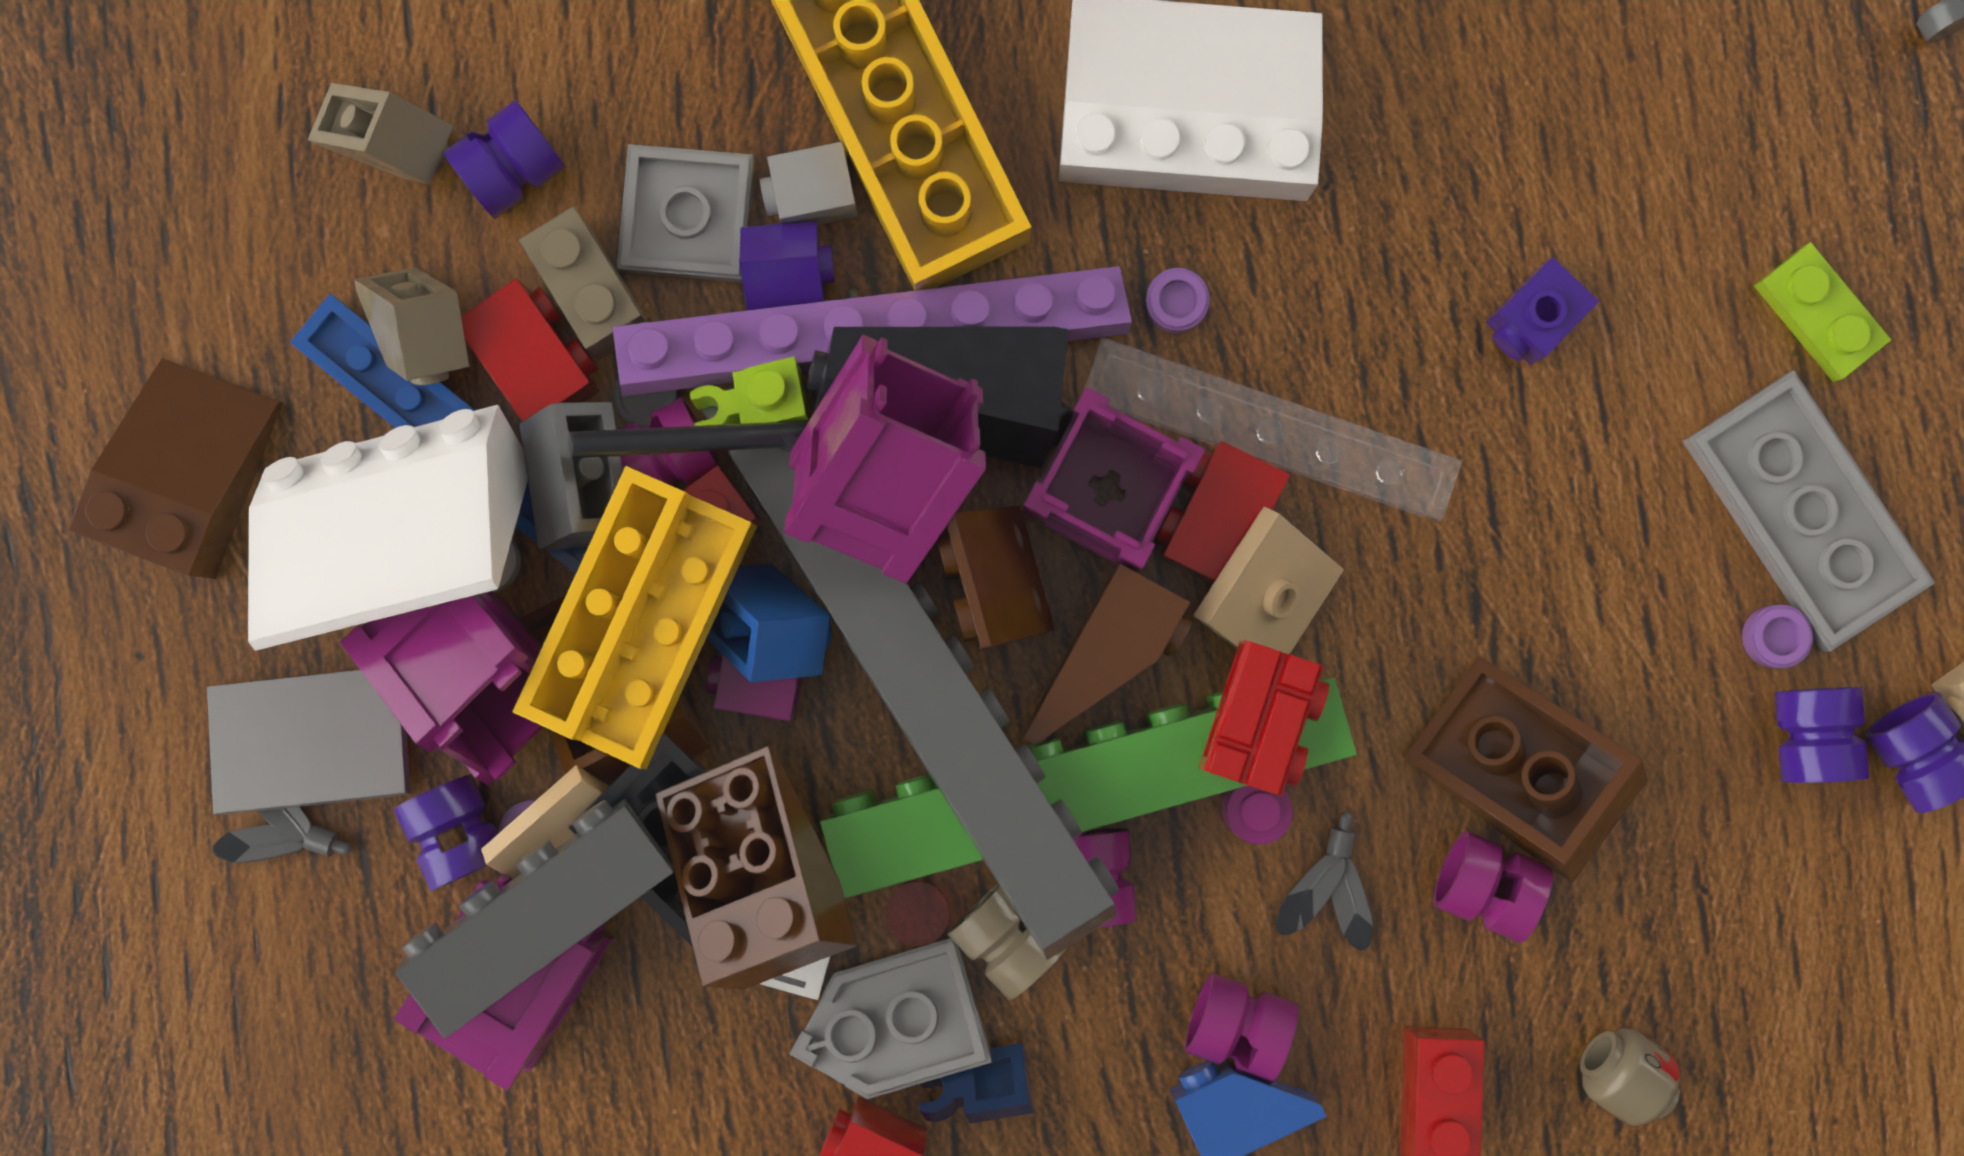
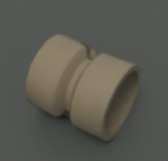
(998, 935)

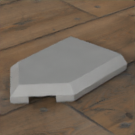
(897, 1022)

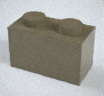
(582, 280)

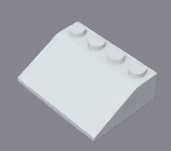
(1193, 98)
(383, 526)

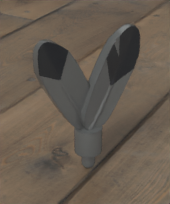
(287, 833)
(1332, 877)

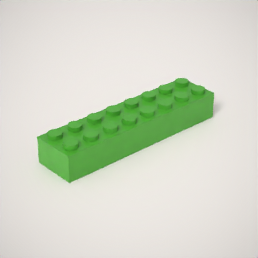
(1099, 781)

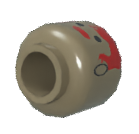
(1630, 1076)

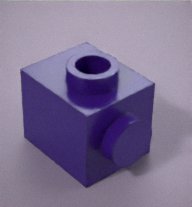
(784, 265)
(1540, 313)

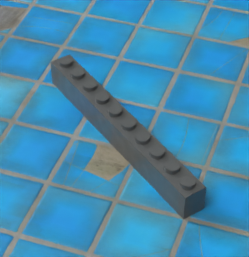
(949, 725)

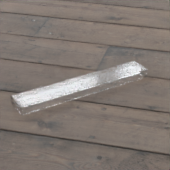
(1274, 430)

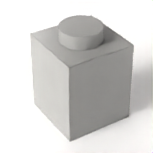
(810, 186)

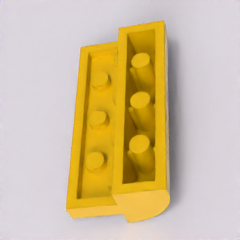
(635, 618)

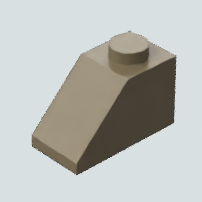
(381, 132)
(414, 324)

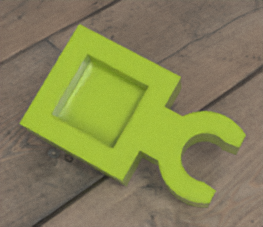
(760, 395)

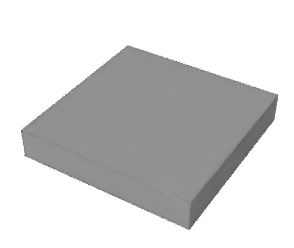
(684, 212)

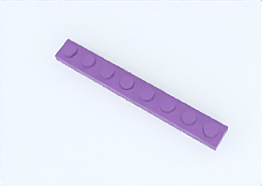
(711, 347)

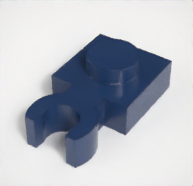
(985, 1091)

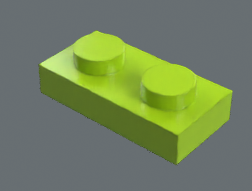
(1822, 312)

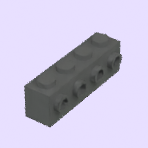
(533, 917)

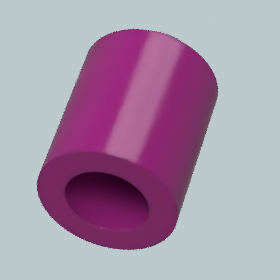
(1256, 814)

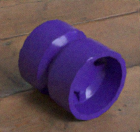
(504, 159)
(1822, 735)
(1924, 746)
(440, 812)

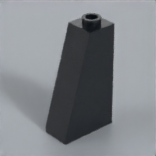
(1013, 364)

